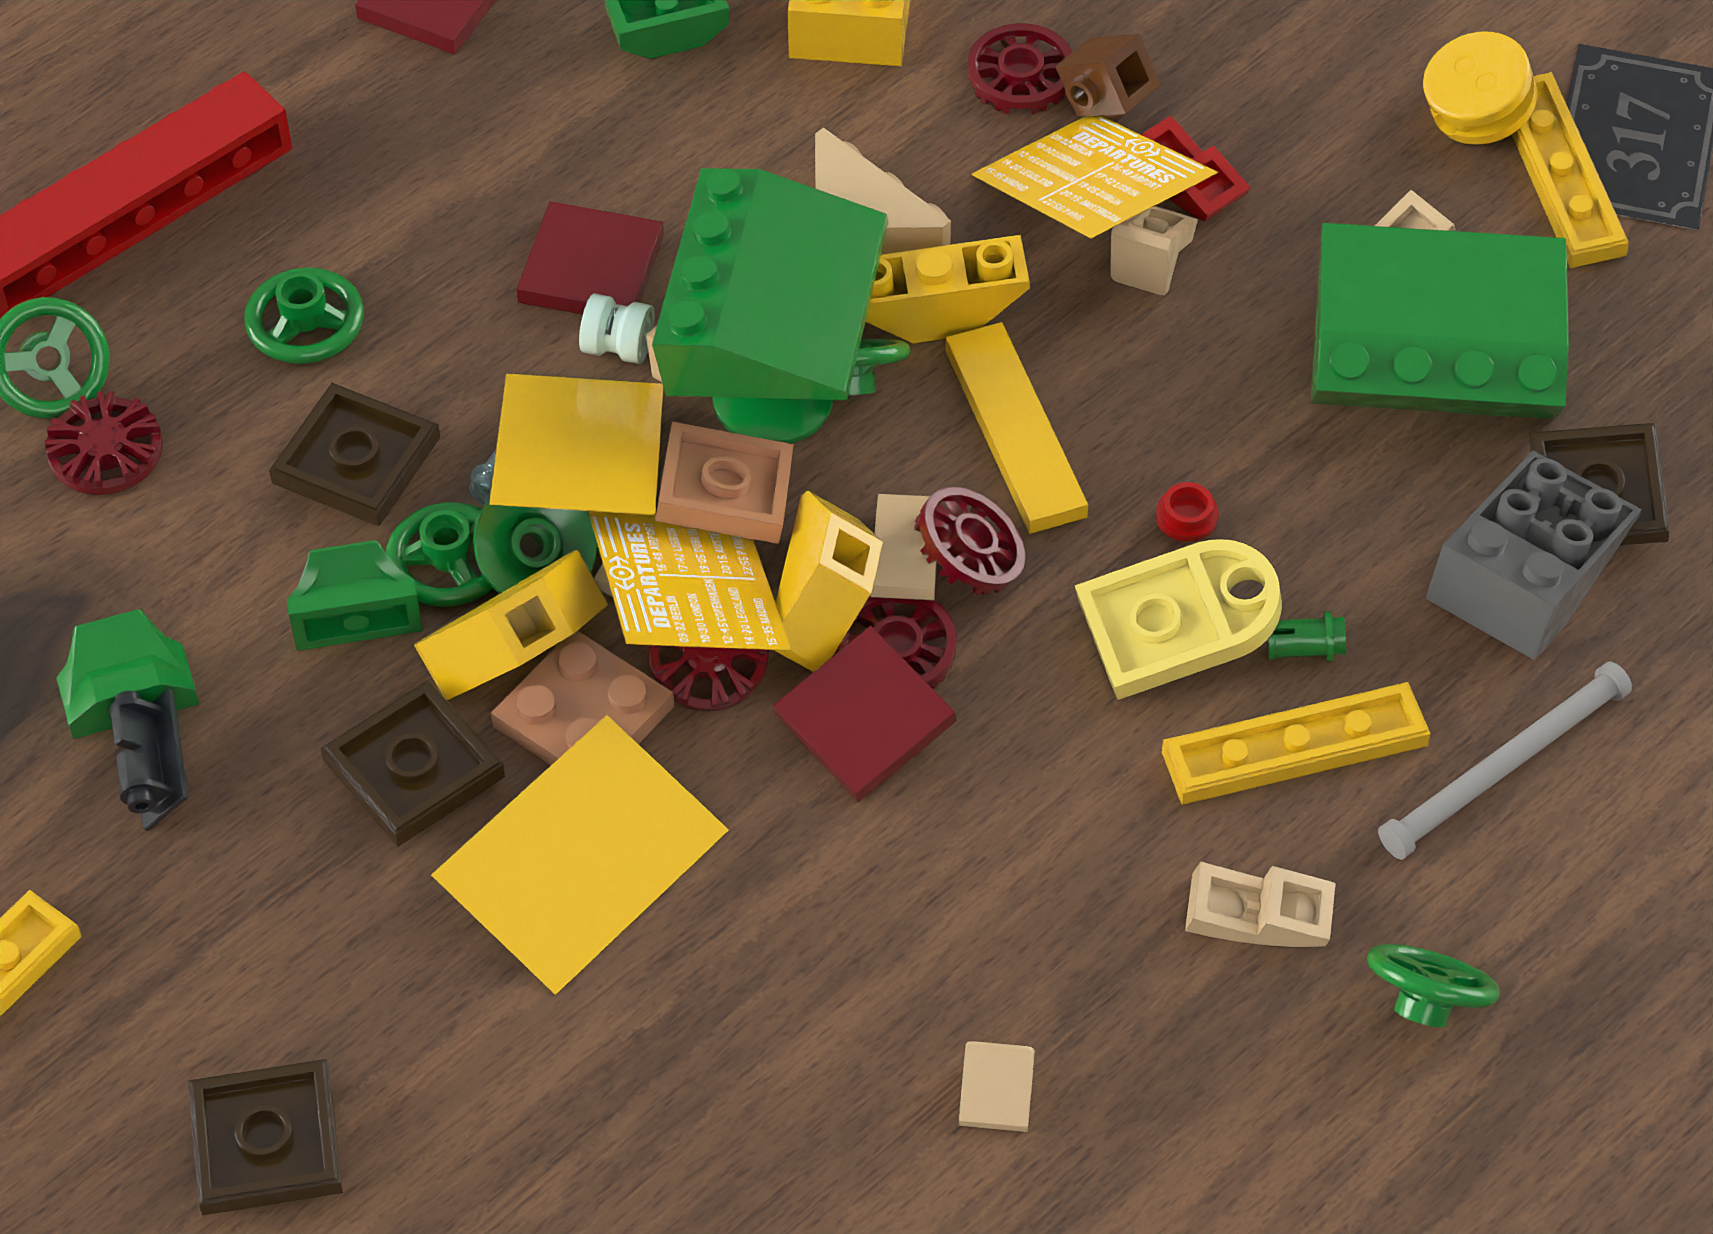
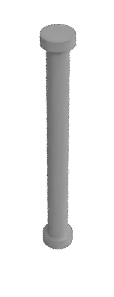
(1401, 835)

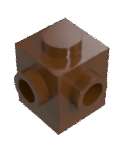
(1108, 76)

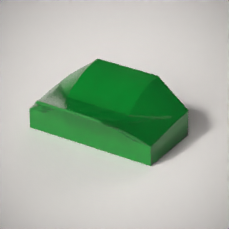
(665, 26)
(352, 597)
(118, 657)

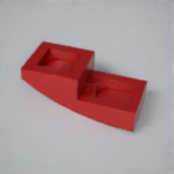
(1211, 194)

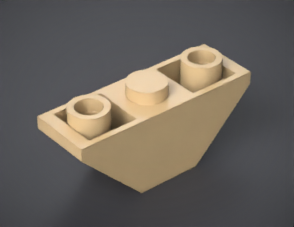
(849, 175)

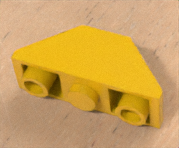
(947, 288)
(824, 579)
(512, 626)

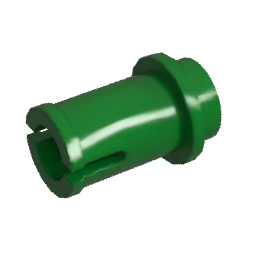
(1308, 638)

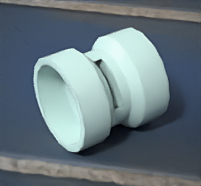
(616, 328)

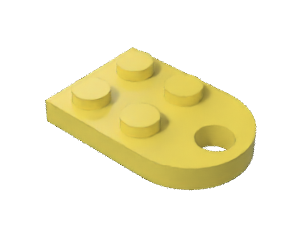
(1179, 614)

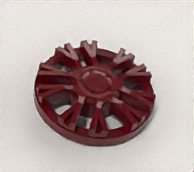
(1018, 68)
(103, 443)
(970, 540)
(908, 639)
(709, 664)

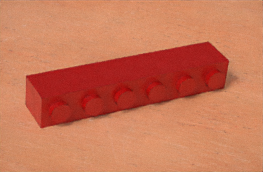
(138, 188)

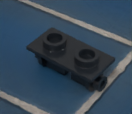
(154, 773)

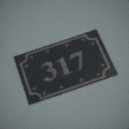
(1646, 131)

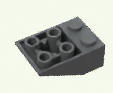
(1530, 554)

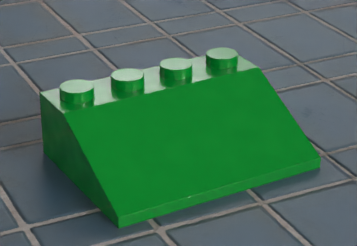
(767, 290)
(1441, 321)

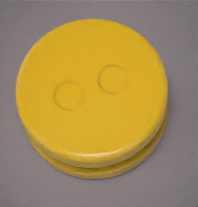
(1480, 88)

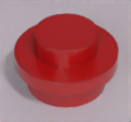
(1187, 512)

